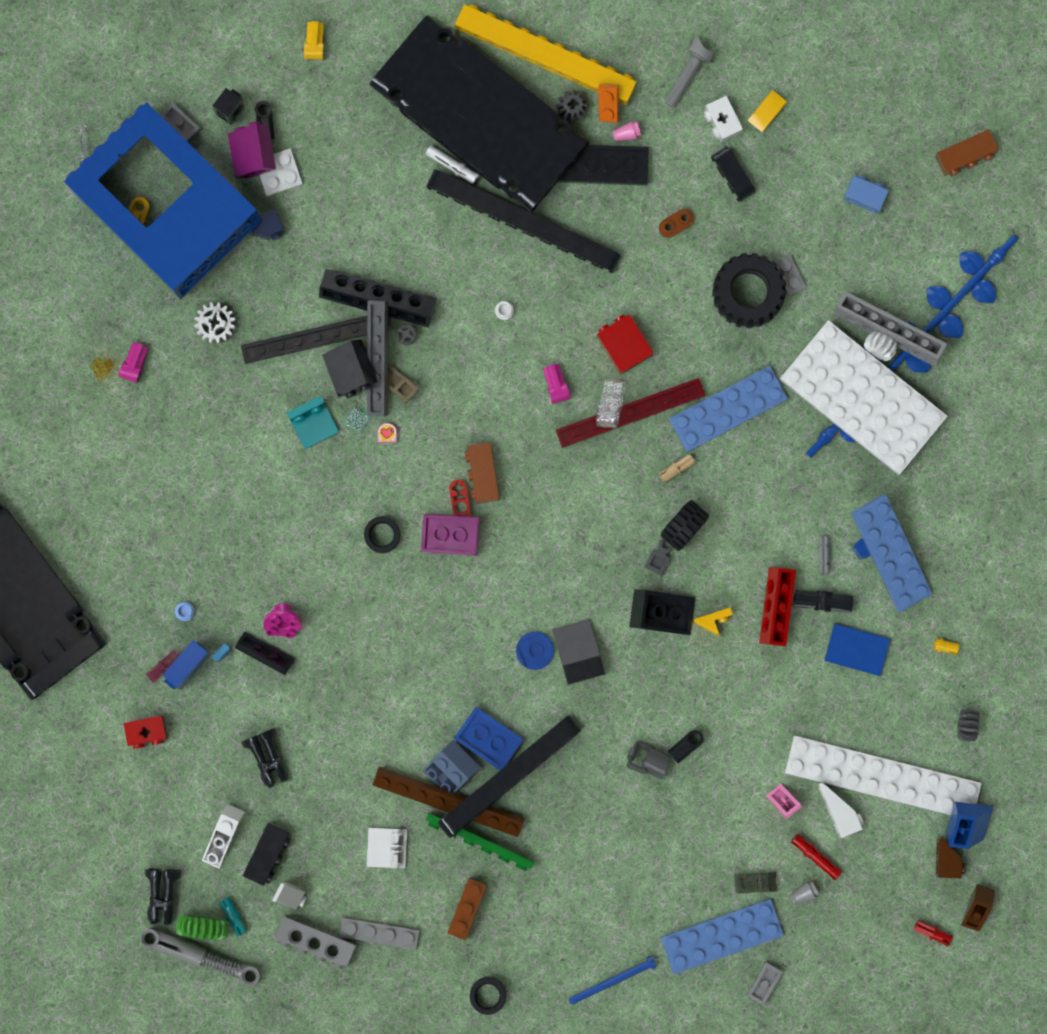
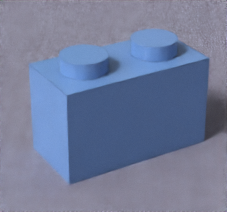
(866, 194)

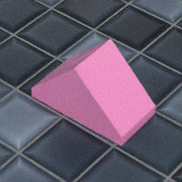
(784, 801)

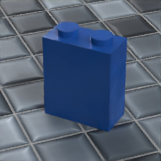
(186, 665)

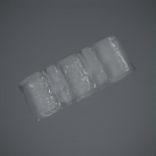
(611, 403)

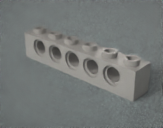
(905, 335)

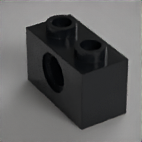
(228, 105)

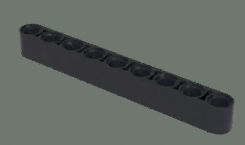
(509, 776)

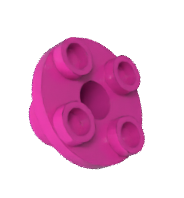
(282, 621)

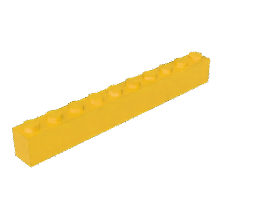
(541, 52)

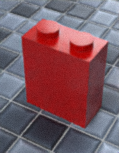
(624, 343)

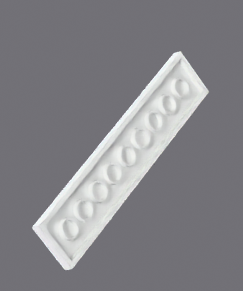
(879, 776)

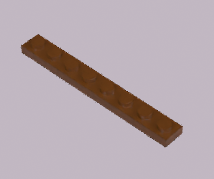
(444, 800)

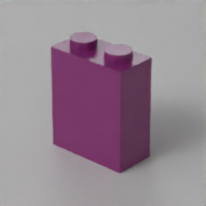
(251, 150)

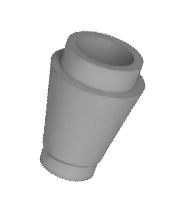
(805, 893)

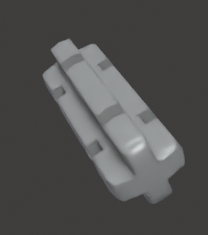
(824, 555)

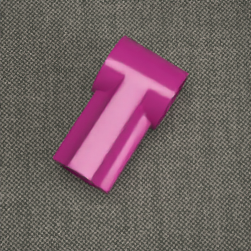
(133, 365)
(557, 388)

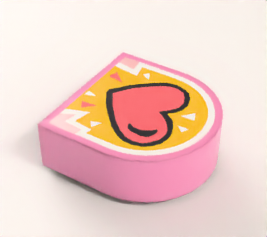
(387, 433)

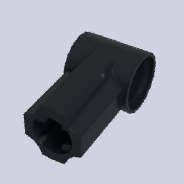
(265, 119)
(684, 747)

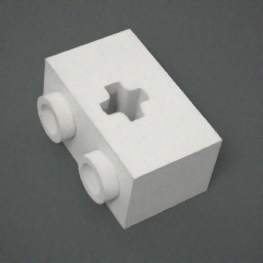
(724, 109)

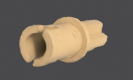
(676, 468)

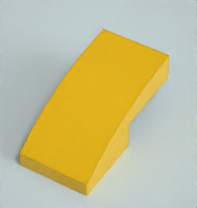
(767, 111)

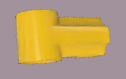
(314, 41)

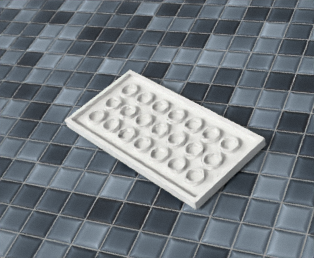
(863, 397)

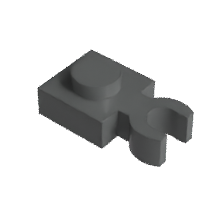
(657, 560)

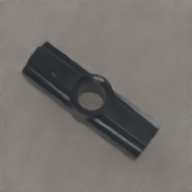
(823, 601)

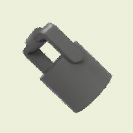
(654, 762)

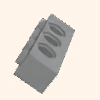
(308, 932)

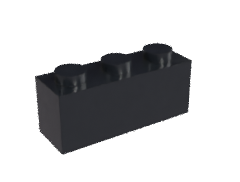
(267, 854)

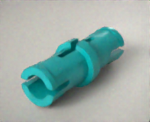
(233, 916)

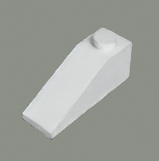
(842, 815)
(290, 896)

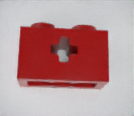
(154, 724)

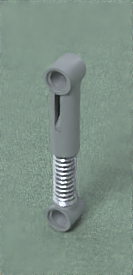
(198, 956)

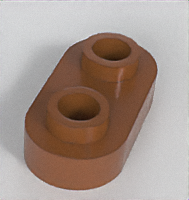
(676, 223)

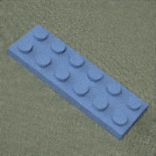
(728, 409)
(891, 553)
(722, 936)

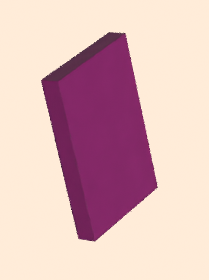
(450, 534)

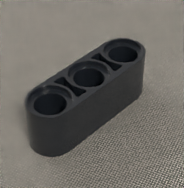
(734, 174)

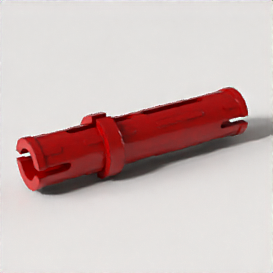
(818, 858)

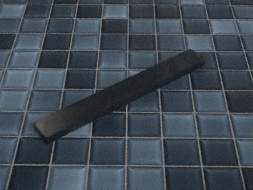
(306, 339)

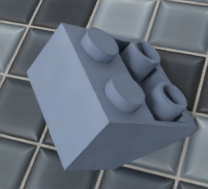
(451, 768)

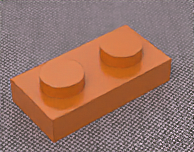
(608, 102)

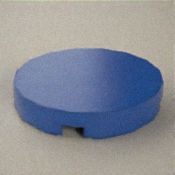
(530, 654)

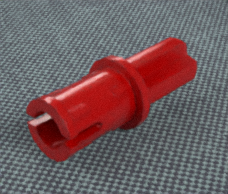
(933, 933)

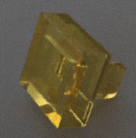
(101, 368)

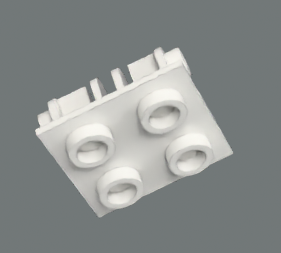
(386, 848)

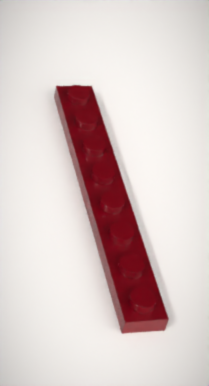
(633, 412)

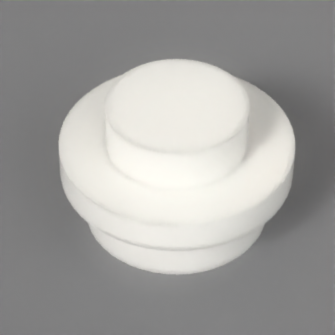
(504, 310)

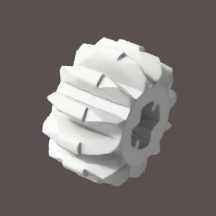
(880, 346)

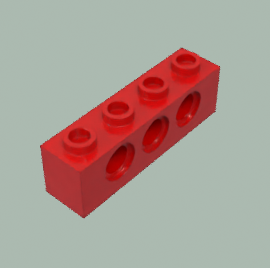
(777, 606)

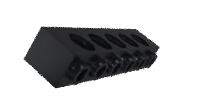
(357, 291)

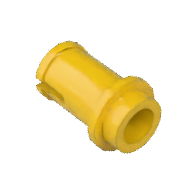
(946, 646)

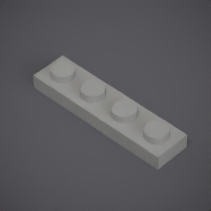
(379, 933)

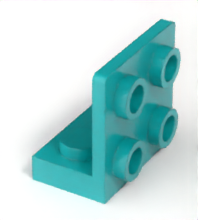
(312, 422)

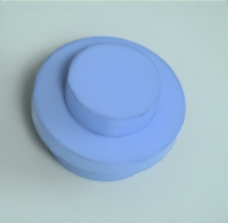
(184, 611)

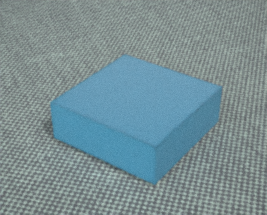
(221, 653)

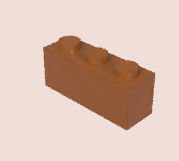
(967, 153)
(482, 473)
(467, 909)

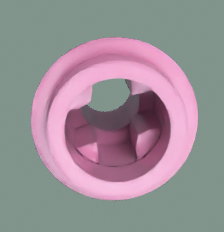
(627, 132)

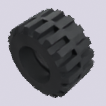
(684, 525)

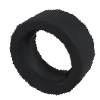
(382, 520)
(485, 1010)

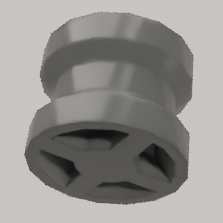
(404, 332)

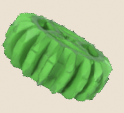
(202, 927)

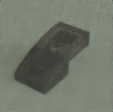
(755, 882)

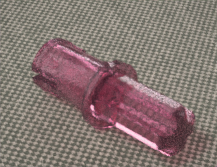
(162, 666)

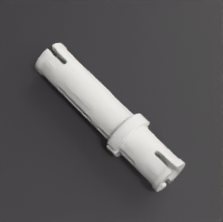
(458, 168)

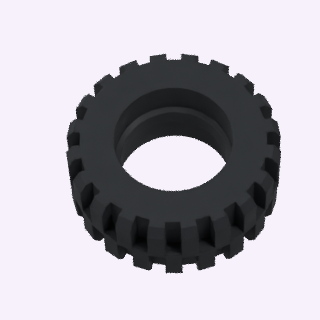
(749, 265)

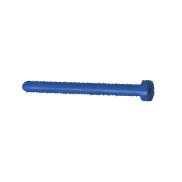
(613, 980)

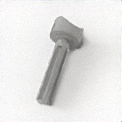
(699, 53)

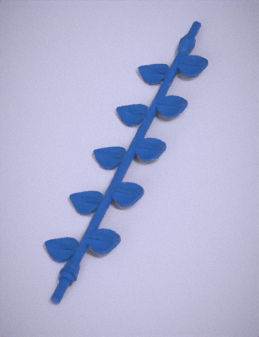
(949, 324)

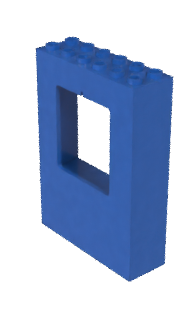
(193, 230)

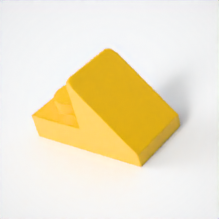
(708, 621)

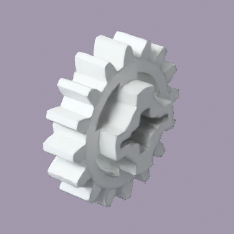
(203, 320)

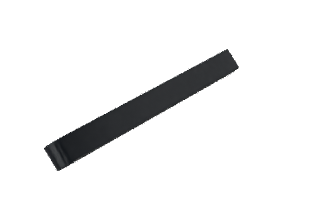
(527, 222)

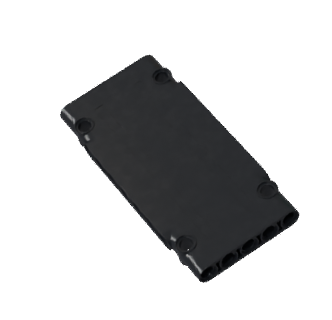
(479, 113)
(37, 615)

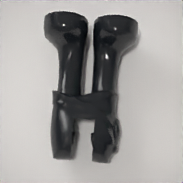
(266, 766)
(156, 902)

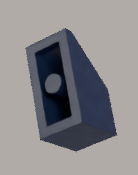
(270, 227)

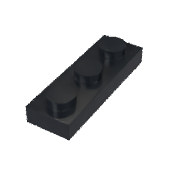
(264, 653)

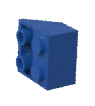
(968, 824)

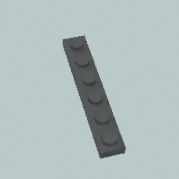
(378, 355)

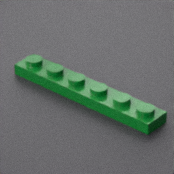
(487, 846)

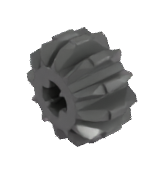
(565, 102)
(968, 725)

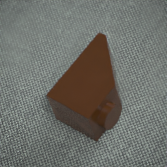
(948, 862)
(978, 907)

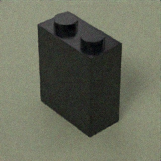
(350, 368)

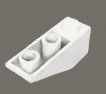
(223, 835)

